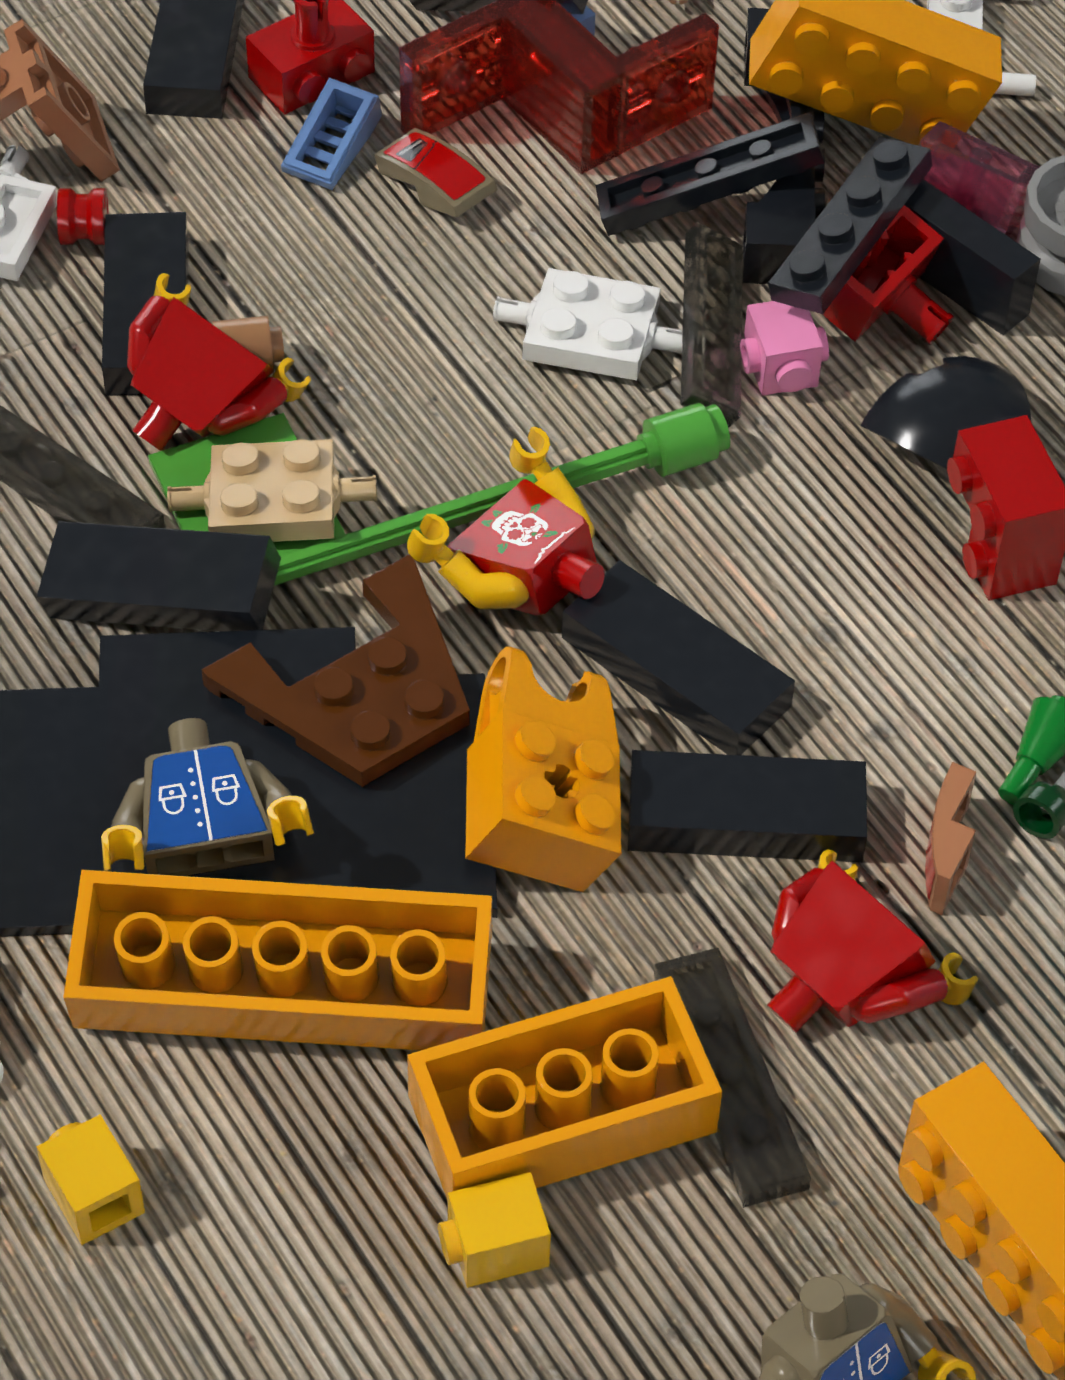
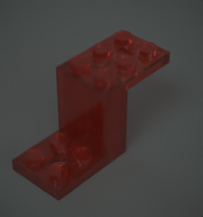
(558, 78)

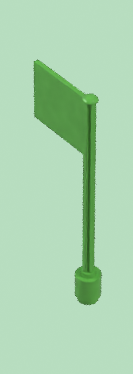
(667, 444)

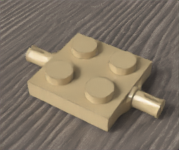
(273, 490)

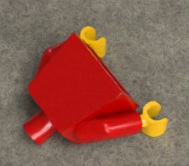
(198, 372)
(852, 954)

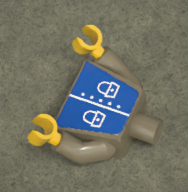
(201, 809)
(853, 1335)

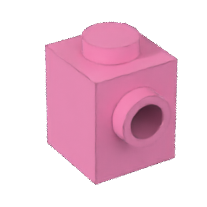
(782, 347)

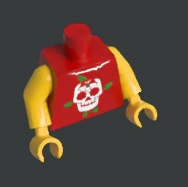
(524, 547)

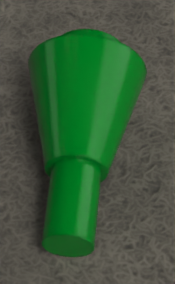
(1039, 748)

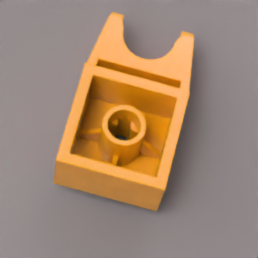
(543, 777)

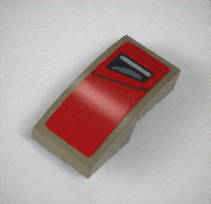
(440, 172)

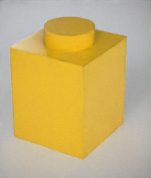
(90, 1178)
(496, 1230)

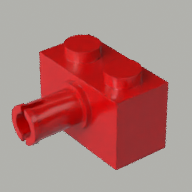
(306, 49)
(888, 281)

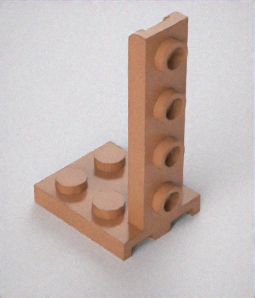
(57, 100)

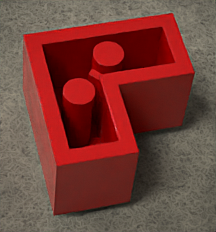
(1013, 507)

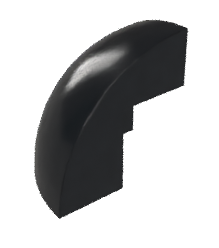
(930, 407)

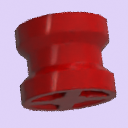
(81, 215)

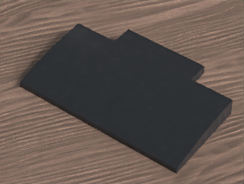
(79, 749)

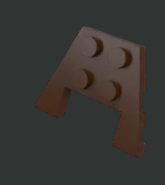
(371, 703)

